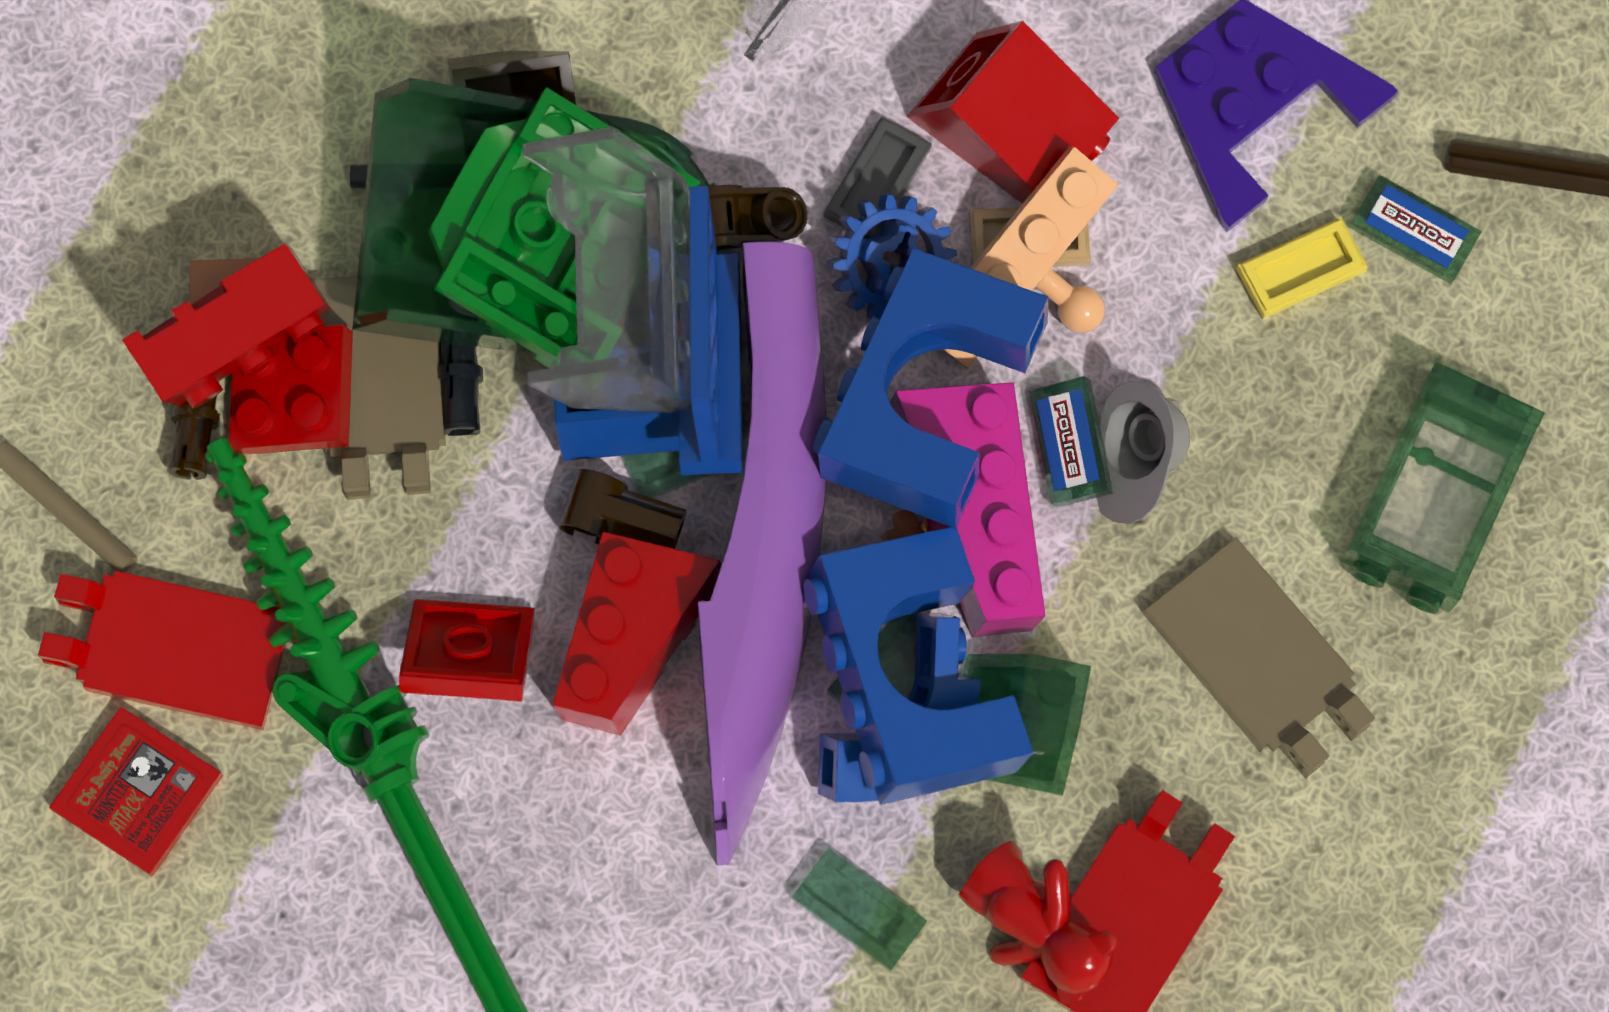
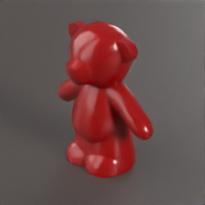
(1038, 917)

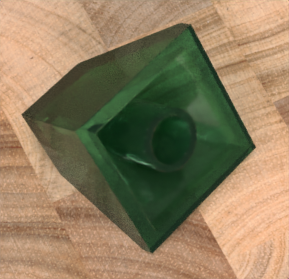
(1051, 707)

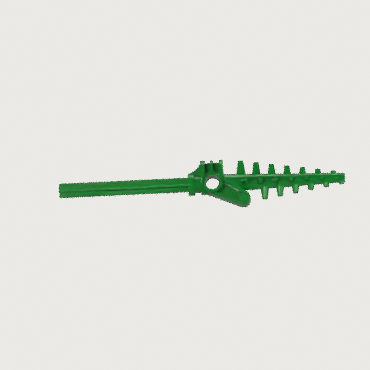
(337, 705)

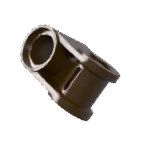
(742, 216)

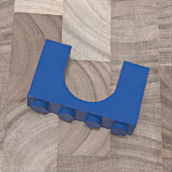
(928, 309)
(903, 744)

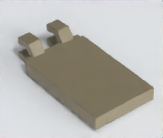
(392, 400)
(1259, 656)

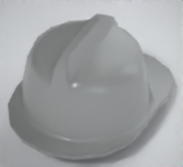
(1142, 444)

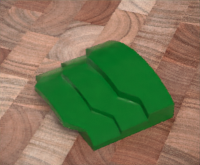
(501, 243)

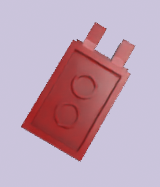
(170, 647)
(1150, 903)

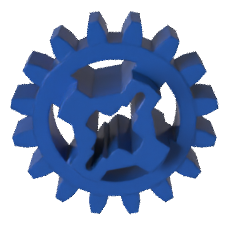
(896, 236)

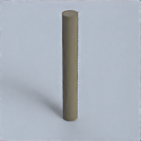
(65, 509)

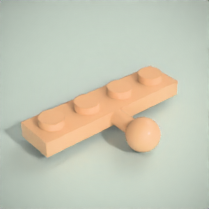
(1042, 233)

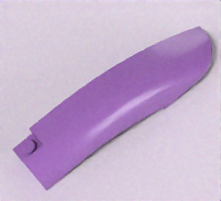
(758, 610)

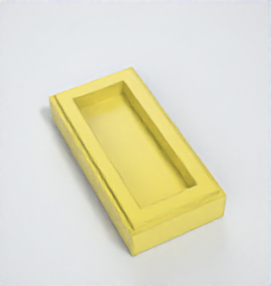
(1301, 268)

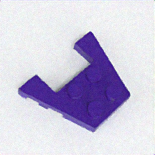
(1242, 77)

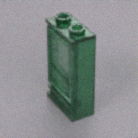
(1441, 489)

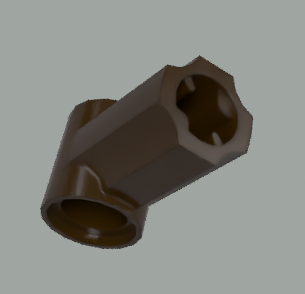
(606, 505)

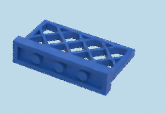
(713, 427)

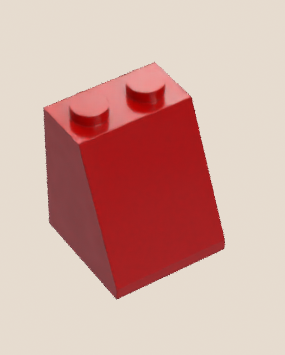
(1013, 109)

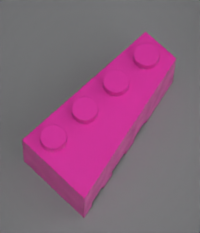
(998, 516)

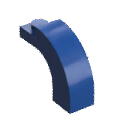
(936, 686)

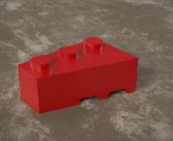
(229, 328)
(628, 627)

